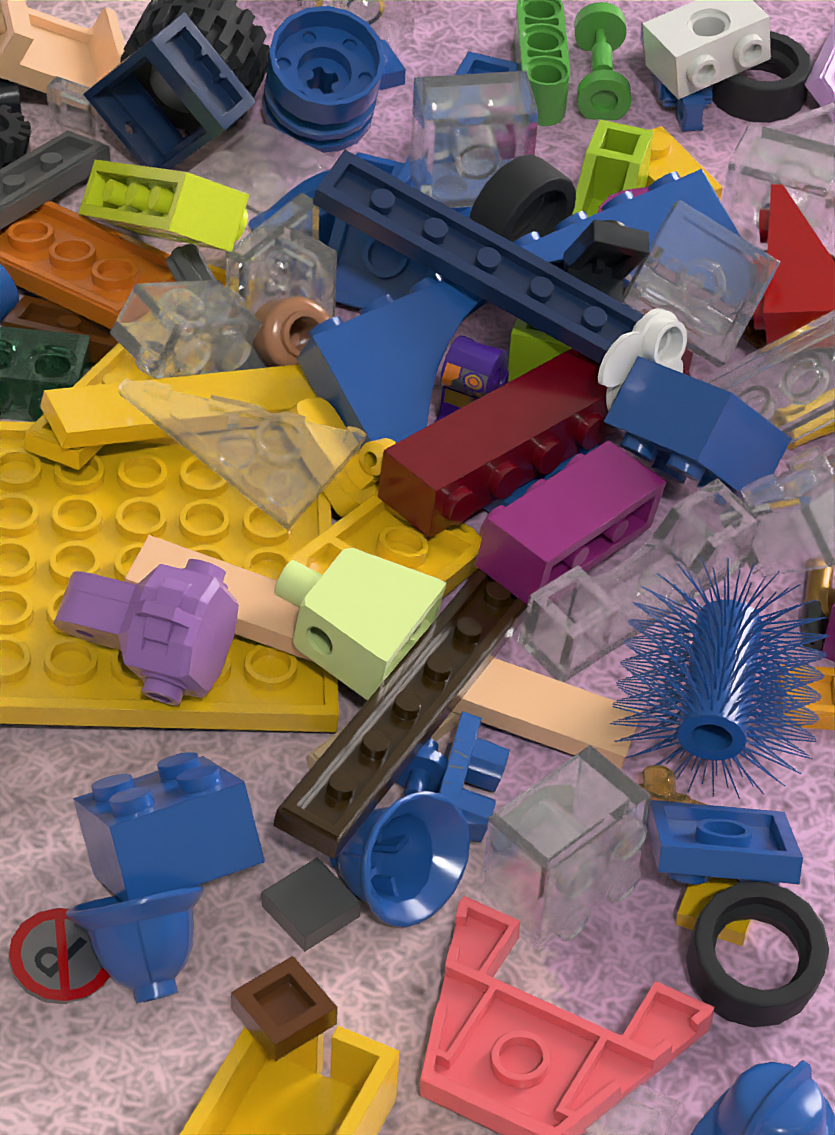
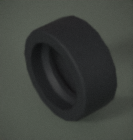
(768, 99)
(524, 199)
(768, 905)

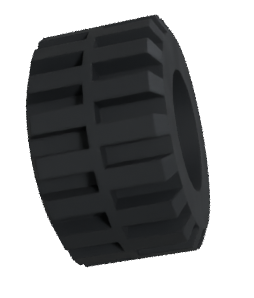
(225, 28)

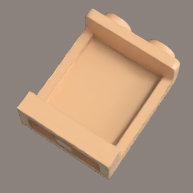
(43, 47)

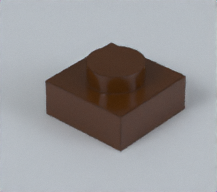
(284, 1008)

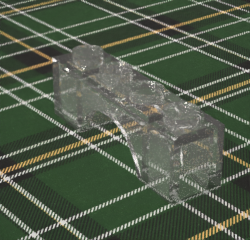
(587, 616)

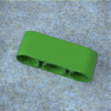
(543, 52)

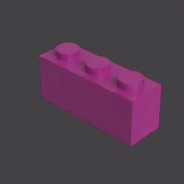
(569, 520)

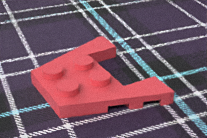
(528, 1062)

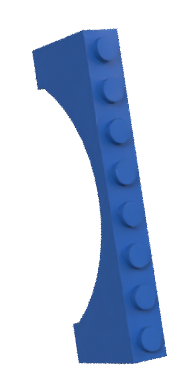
(386, 360)

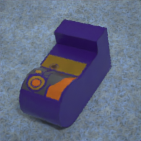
(470, 373)

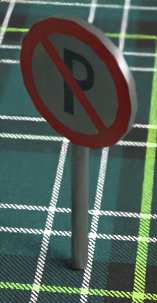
(55, 959)

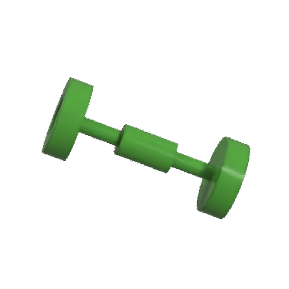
(603, 92)

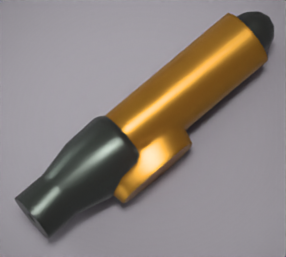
(820, 589)

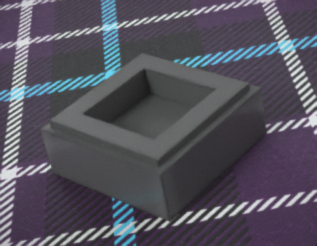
(311, 904)

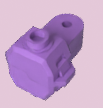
(168, 625)

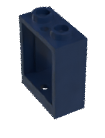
(196, 77)

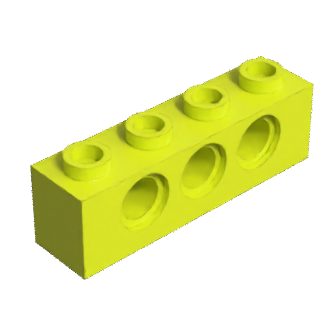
(165, 204)

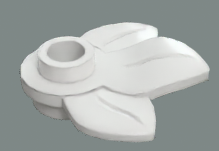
(655, 338)

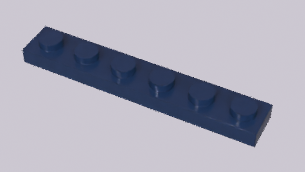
(474, 257)

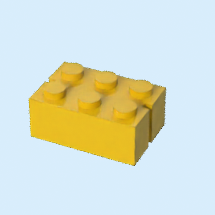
(292, 1097)

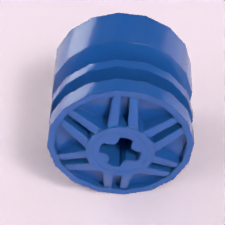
(323, 78)

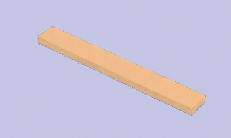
(501, 696)

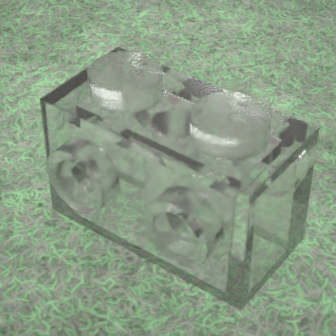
(186, 328)

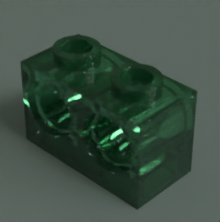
(36, 363)

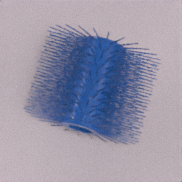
(721, 679)

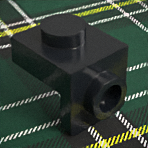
(606, 255)

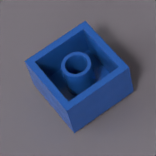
(693, 428)
(168, 827)

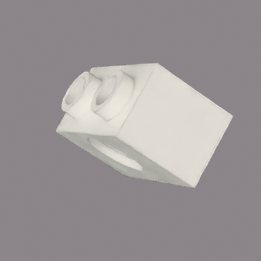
(706, 43)

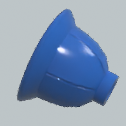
(407, 858)
(141, 939)

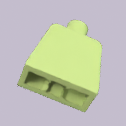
(359, 615)

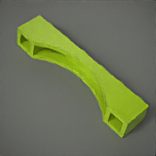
(613, 163)

